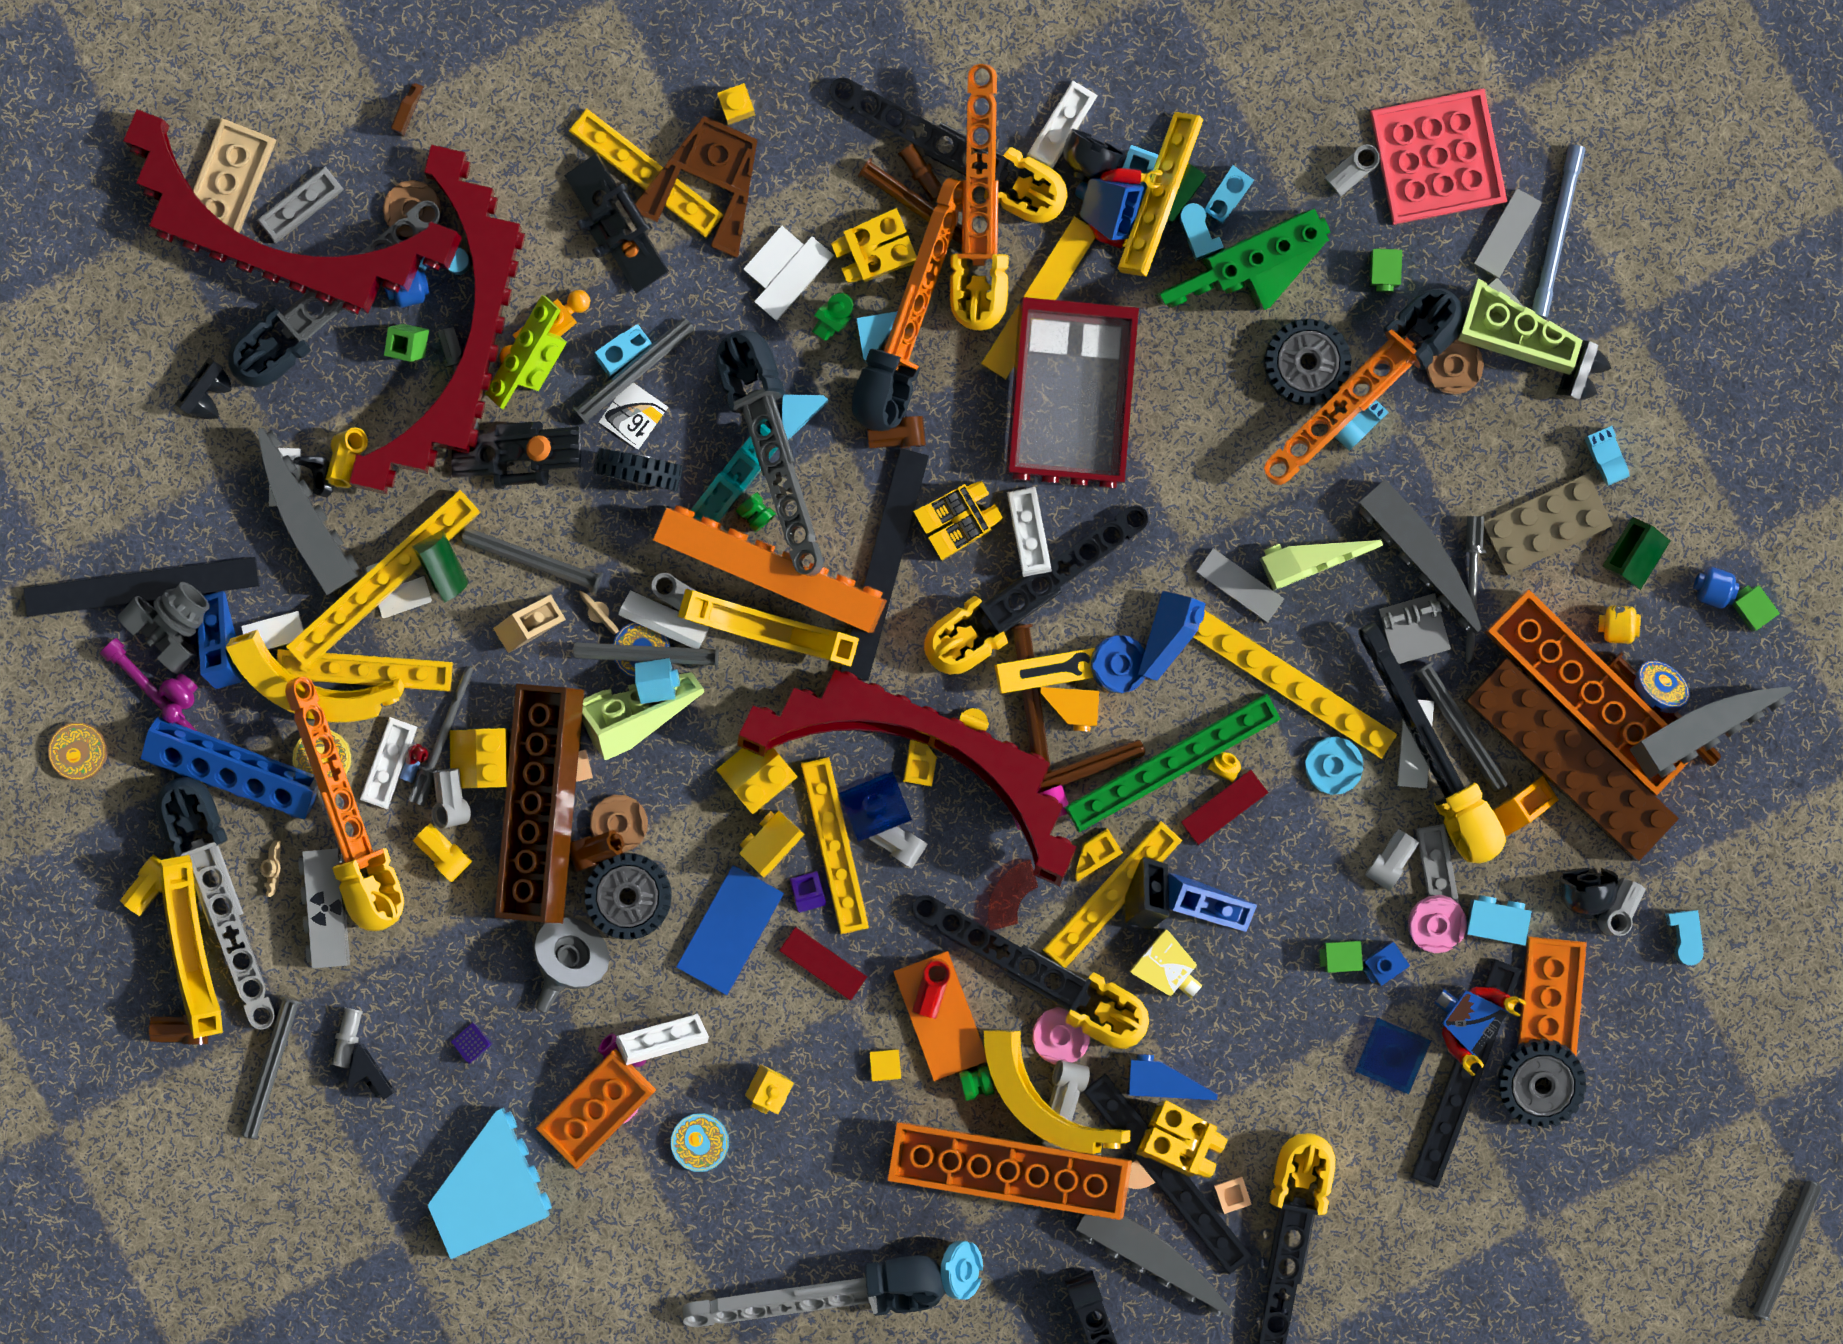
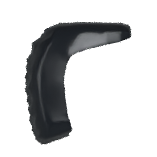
(319, 466)

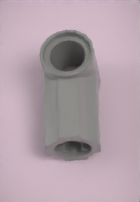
(1351, 171)
(675, 597)
(450, 807)
(901, 844)
(1389, 864)
(1626, 903)
(1068, 1082)

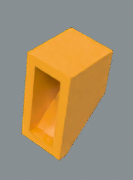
(1074, 706)
(1525, 806)

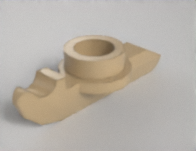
(598, 612)
(271, 868)

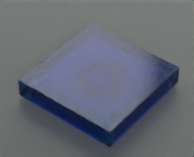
(875, 806)
(1392, 1055)

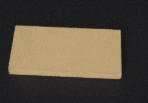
(233, 171)

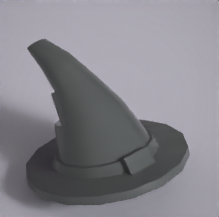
(570, 957)

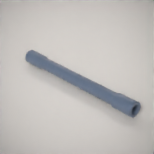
(1571, 170)

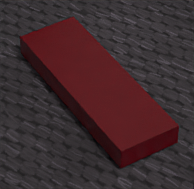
(1224, 807)
(823, 963)

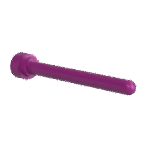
(116, 654)

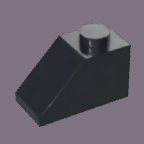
(1148, 895)

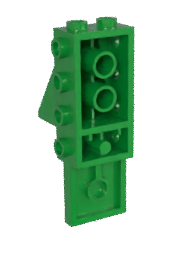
(1268, 272)

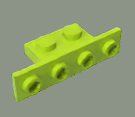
(530, 355)

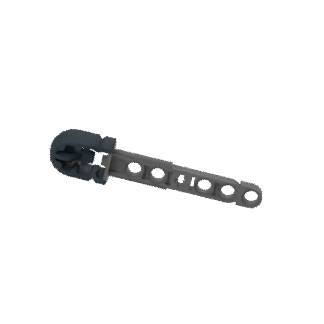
(297, 321)
(742, 351)

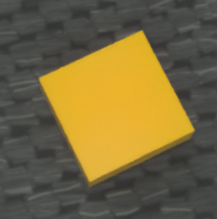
(885, 1065)

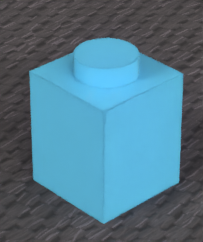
(656, 680)

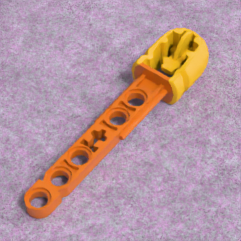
(979, 247)
(371, 901)

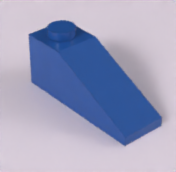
(1172, 629)
(213, 638)
(1209, 903)
(1157, 1079)

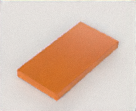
(1552, 991)
(951, 1039)
(595, 1109)

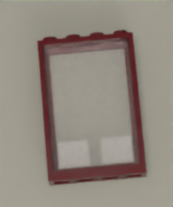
(1072, 392)

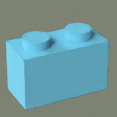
(1498, 921)

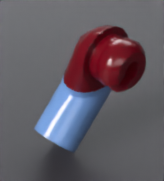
(415, 755)

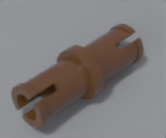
(921, 171)

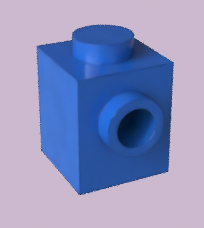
(1385, 964)

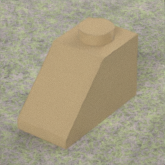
(529, 623)

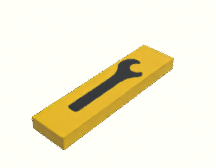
(1044, 671)

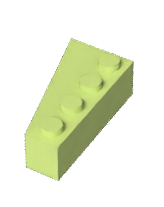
(1516, 331)

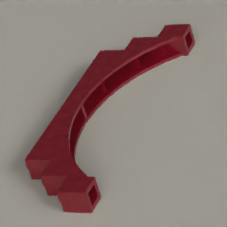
(343, 279)
(454, 414)
(862, 706)

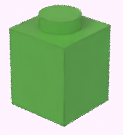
(1385, 269)
(406, 342)
(1754, 607)
(1341, 956)

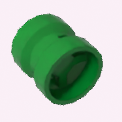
(751, 507)
(976, 1083)

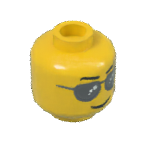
(1620, 624)

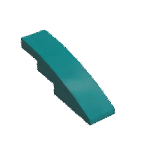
(731, 481)

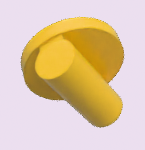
(974, 719)
(1225, 765)

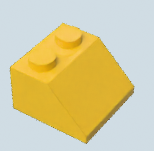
(480, 756)
(756, 777)
(770, 843)

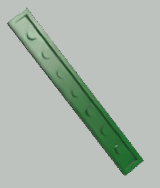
(1172, 763)

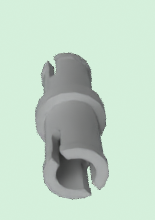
(346, 1037)

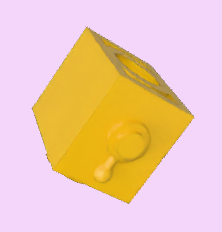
(768, 1090)

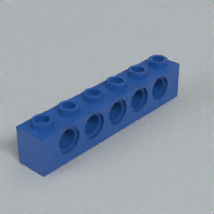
(221, 756)

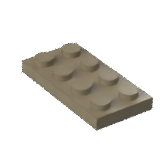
(1547, 524)

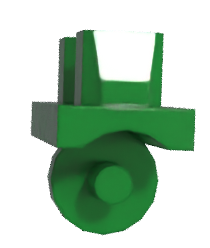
(833, 315)

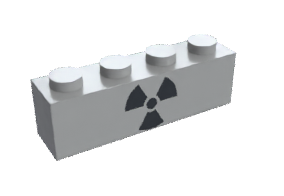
(325, 909)

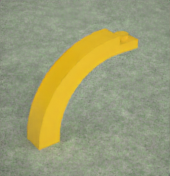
(768, 628)
(271, 678)
(188, 947)
(1022, 1099)

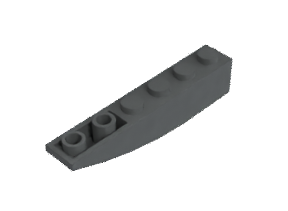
(304, 520)
(1419, 548)
(1702, 728)
(1152, 1254)

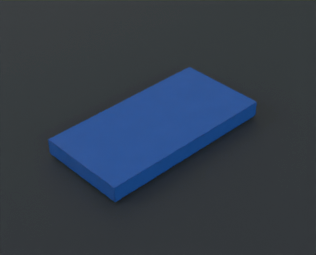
(730, 930)

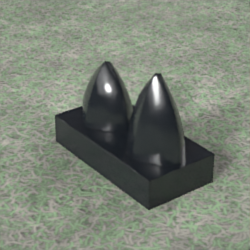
(1578, 384)
(195, 399)

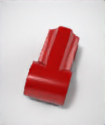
(931, 991)

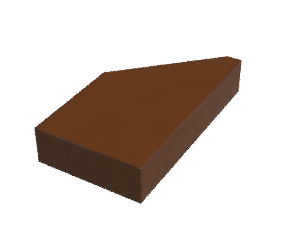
(406, 109)

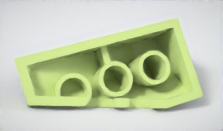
(1298, 562)
(621, 721)

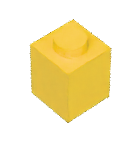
(736, 104)

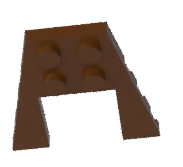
(718, 157)

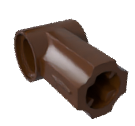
(906, 434)
(590, 851)
(173, 1030)

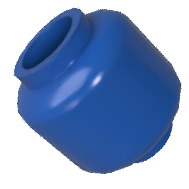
(415, 295)
(1716, 587)

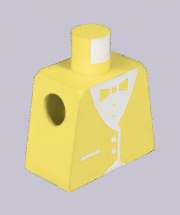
(1167, 966)

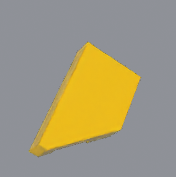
(920, 764)
(1096, 853)

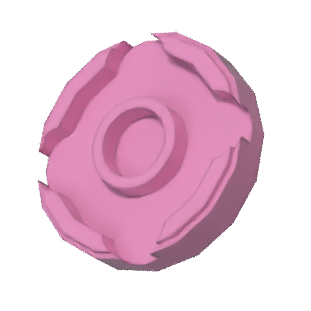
(1437, 923)
(1052, 1032)

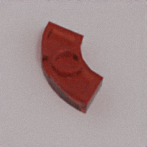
(1008, 895)

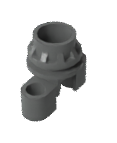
(174, 614)

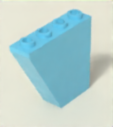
(489, 1190)

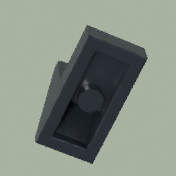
(365, 1066)

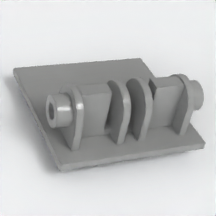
(1415, 628)

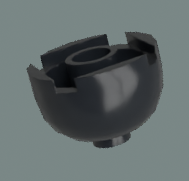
(1089, 156)
(1589, 892)

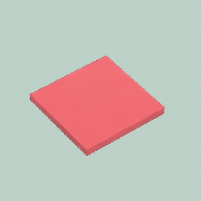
(1438, 156)

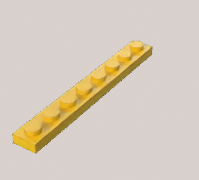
(379, 582)
(1294, 685)

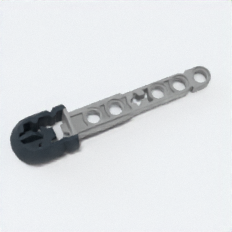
(208, 857)
(897, 1285)

